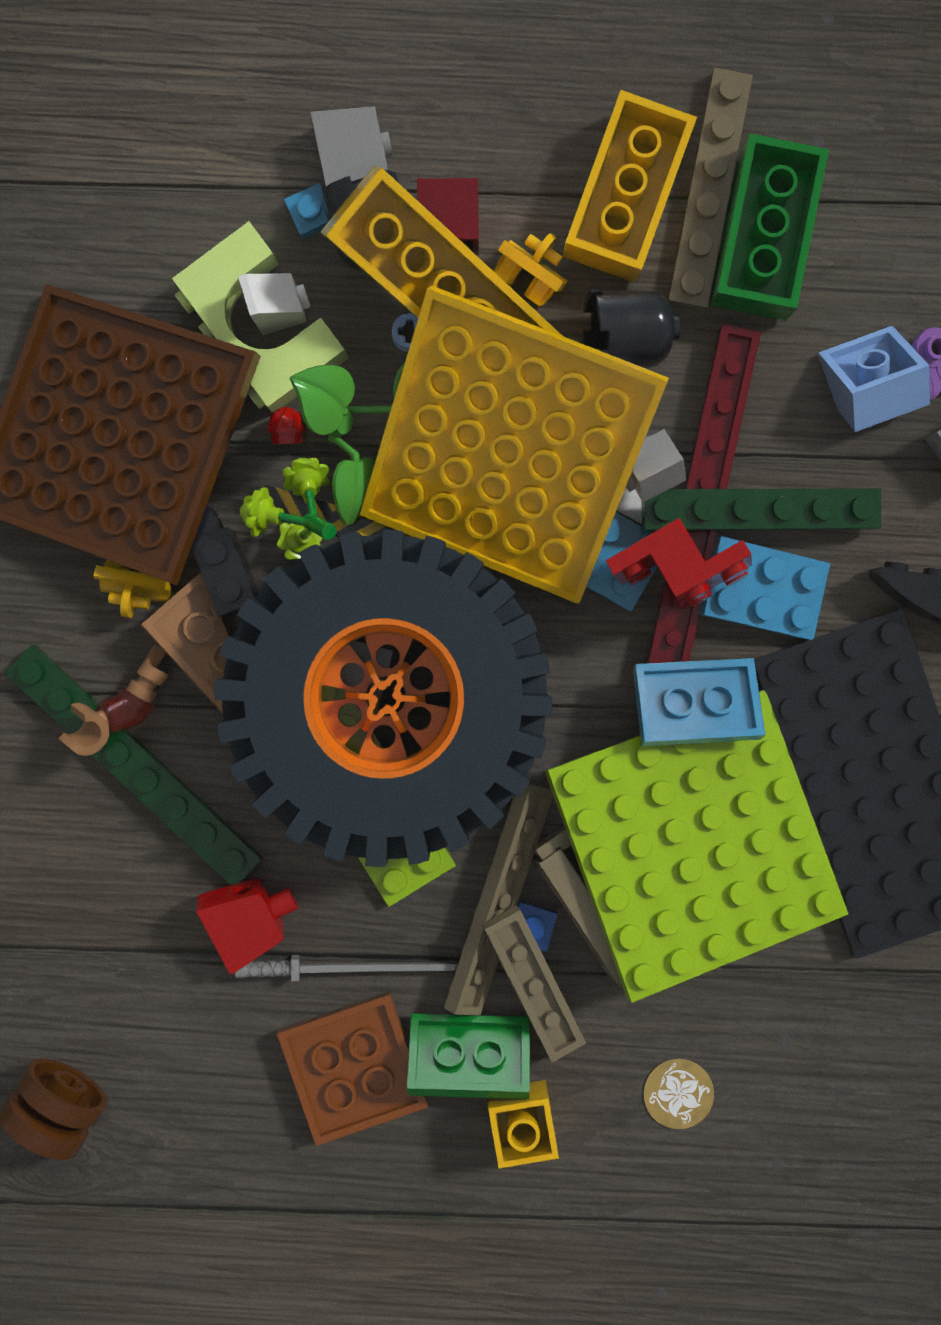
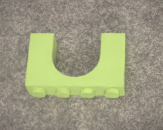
(212, 290)

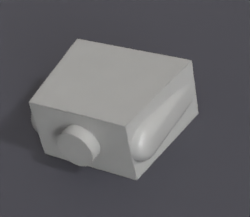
(350, 143)

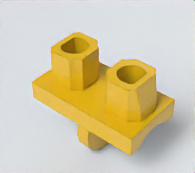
(516, 259)
(130, 588)

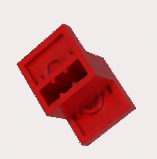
(680, 563)

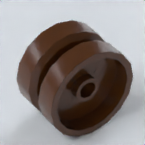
(52, 1109)

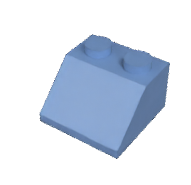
(876, 378)

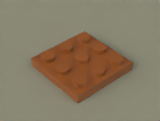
(350, 1068)

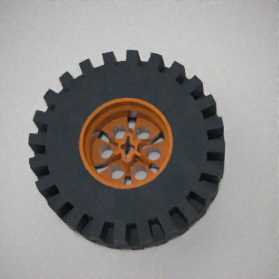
(294, 743)

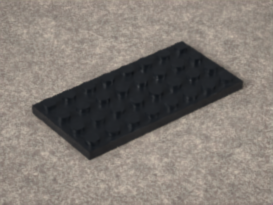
(870, 771)

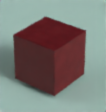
(454, 205)

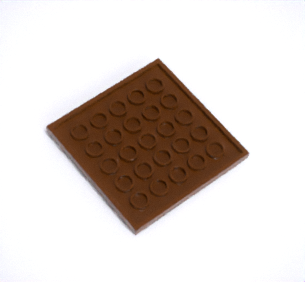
(117, 431)

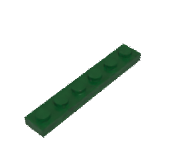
(765, 509)

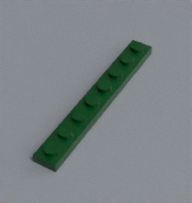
(139, 770)

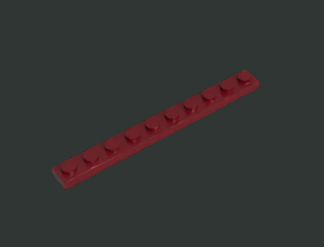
(708, 469)

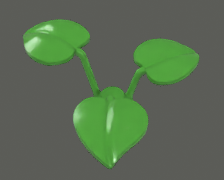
(325, 408)

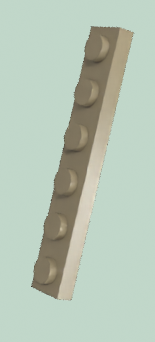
(710, 189)
(499, 894)

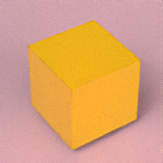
(523, 1128)

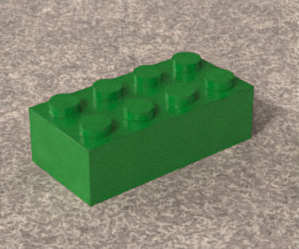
(769, 227)

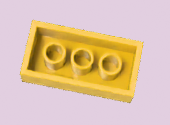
(628, 186)

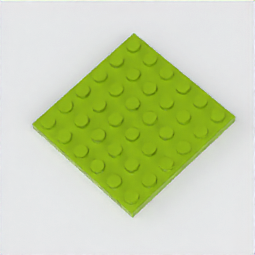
(695, 853)

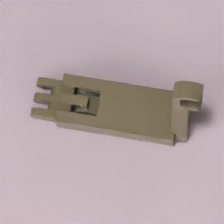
(573, 895)

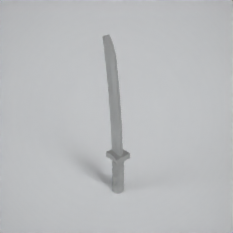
(294, 968)

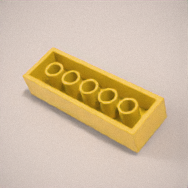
(411, 250)

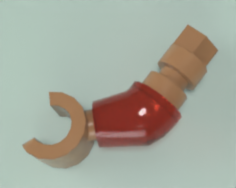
(120, 712)

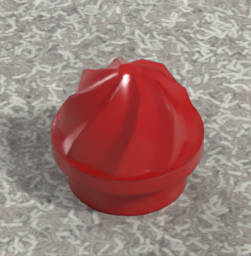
(285, 426)

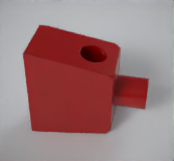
(244, 920)

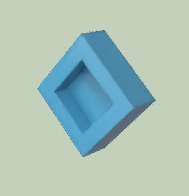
(308, 210)

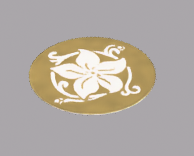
(678, 1094)

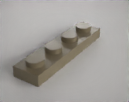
(533, 983)

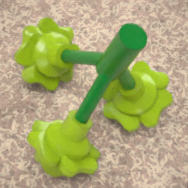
(304, 479)

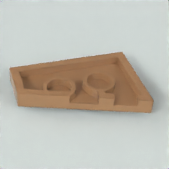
(192, 635)

